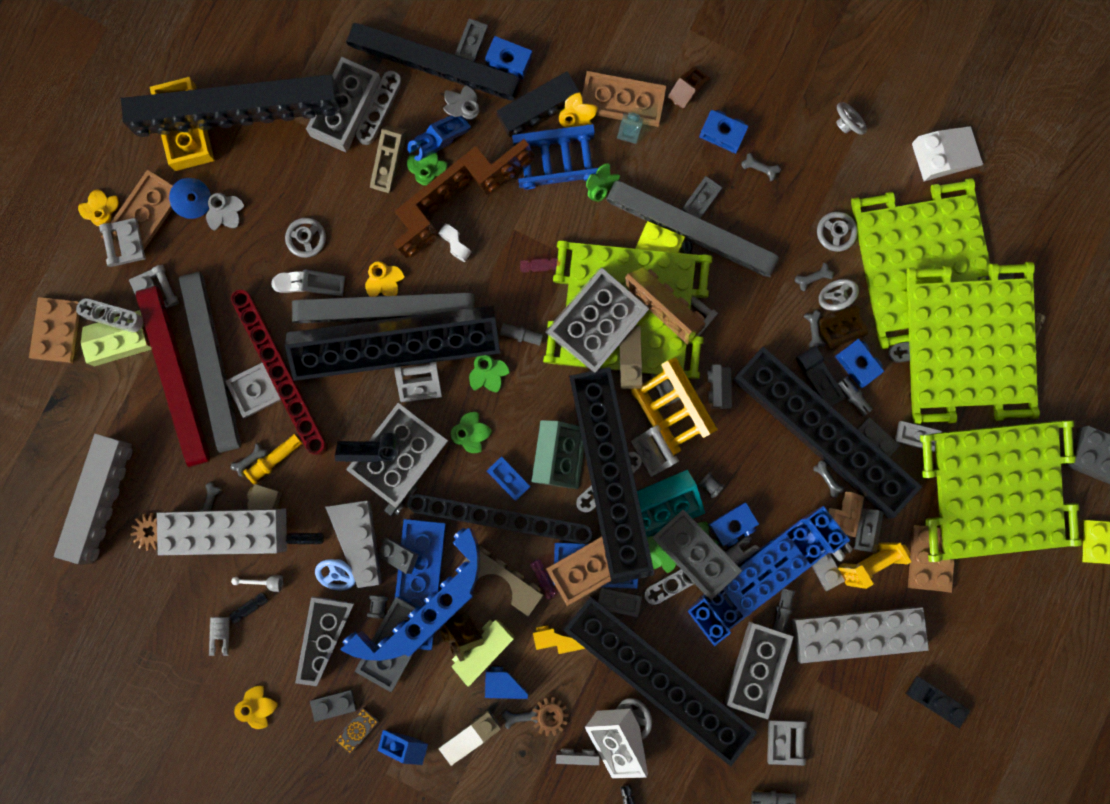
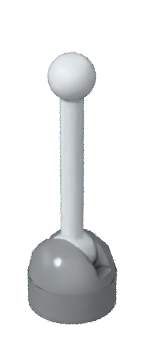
(273, 583)

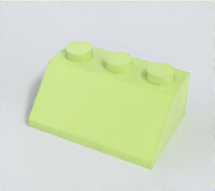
(107, 343)
(495, 639)

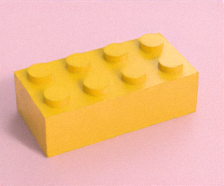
(184, 148)

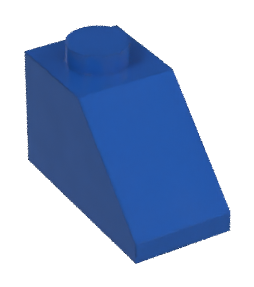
(503, 684)
(402, 748)

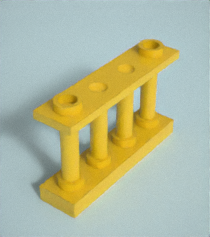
(689, 397)
(861, 574)

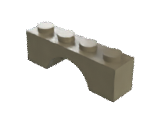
(523, 595)

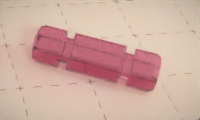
(539, 265)
(543, 579)

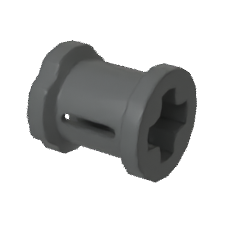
(711, 484)
(377, 606)

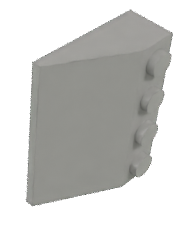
(597, 320)
(416, 451)

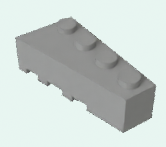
(358, 540)
(322, 631)

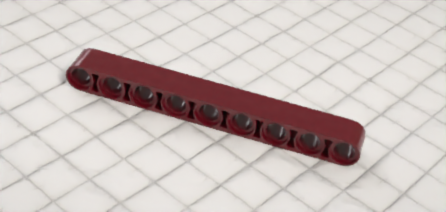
(272, 365)
(172, 376)

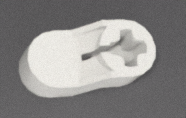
(452, 236)
(282, 282)

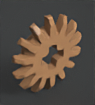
(146, 523)
(558, 716)

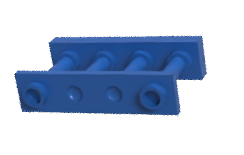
(562, 137)

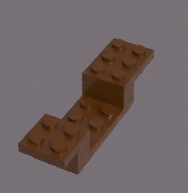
(442, 188)

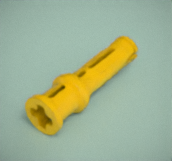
(265, 465)

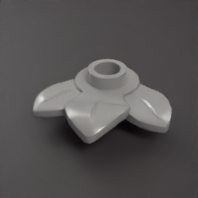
(459, 104)
(226, 213)

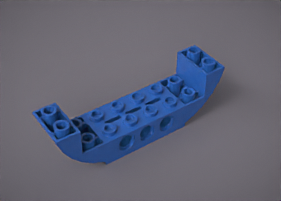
(769, 572)
(404, 639)

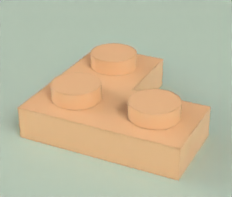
(849, 517)

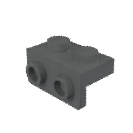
(720, 387)

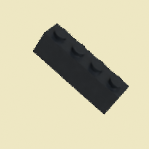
(536, 105)

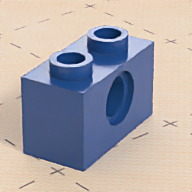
(501, 49)
(728, 141)
(848, 360)
(743, 516)

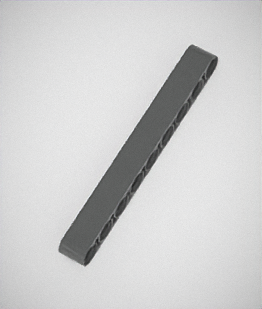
(693, 229)
(377, 307)
(210, 362)

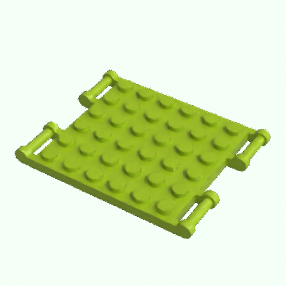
(918, 237)
(657, 340)
(972, 343)
(1000, 490)

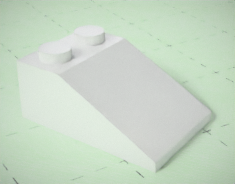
(946, 152)
(618, 742)

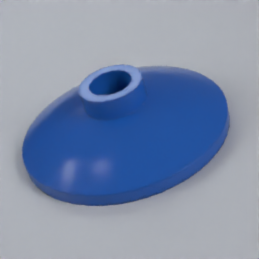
(179, 198)

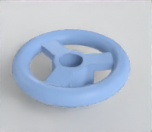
(337, 572)

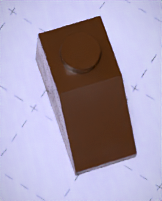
(688, 87)

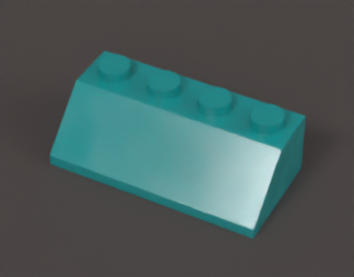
(667, 499)

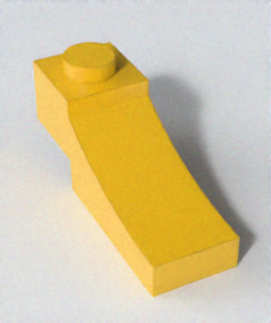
(547, 638)

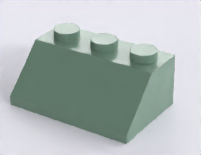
(558, 455)

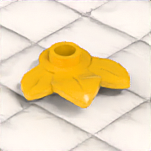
(579, 112)
(98, 205)
(385, 282)
(258, 708)

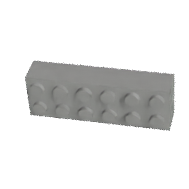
(93, 500)
(222, 532)
(860, 634)

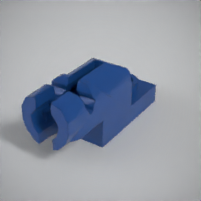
(438, 136)

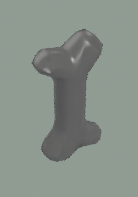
(750, 162)
(804, 281)
(813, 319)
(257, 453)
(822, 469)
(212, 491)
(521, 717)

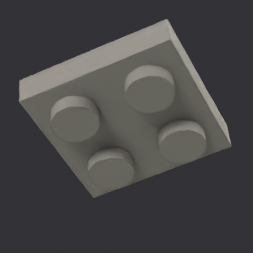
(253, 390)

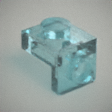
(630, 127)

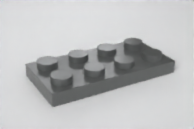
(697, 555)
(388, 672)

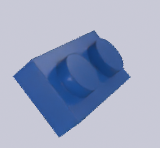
(508, 478)

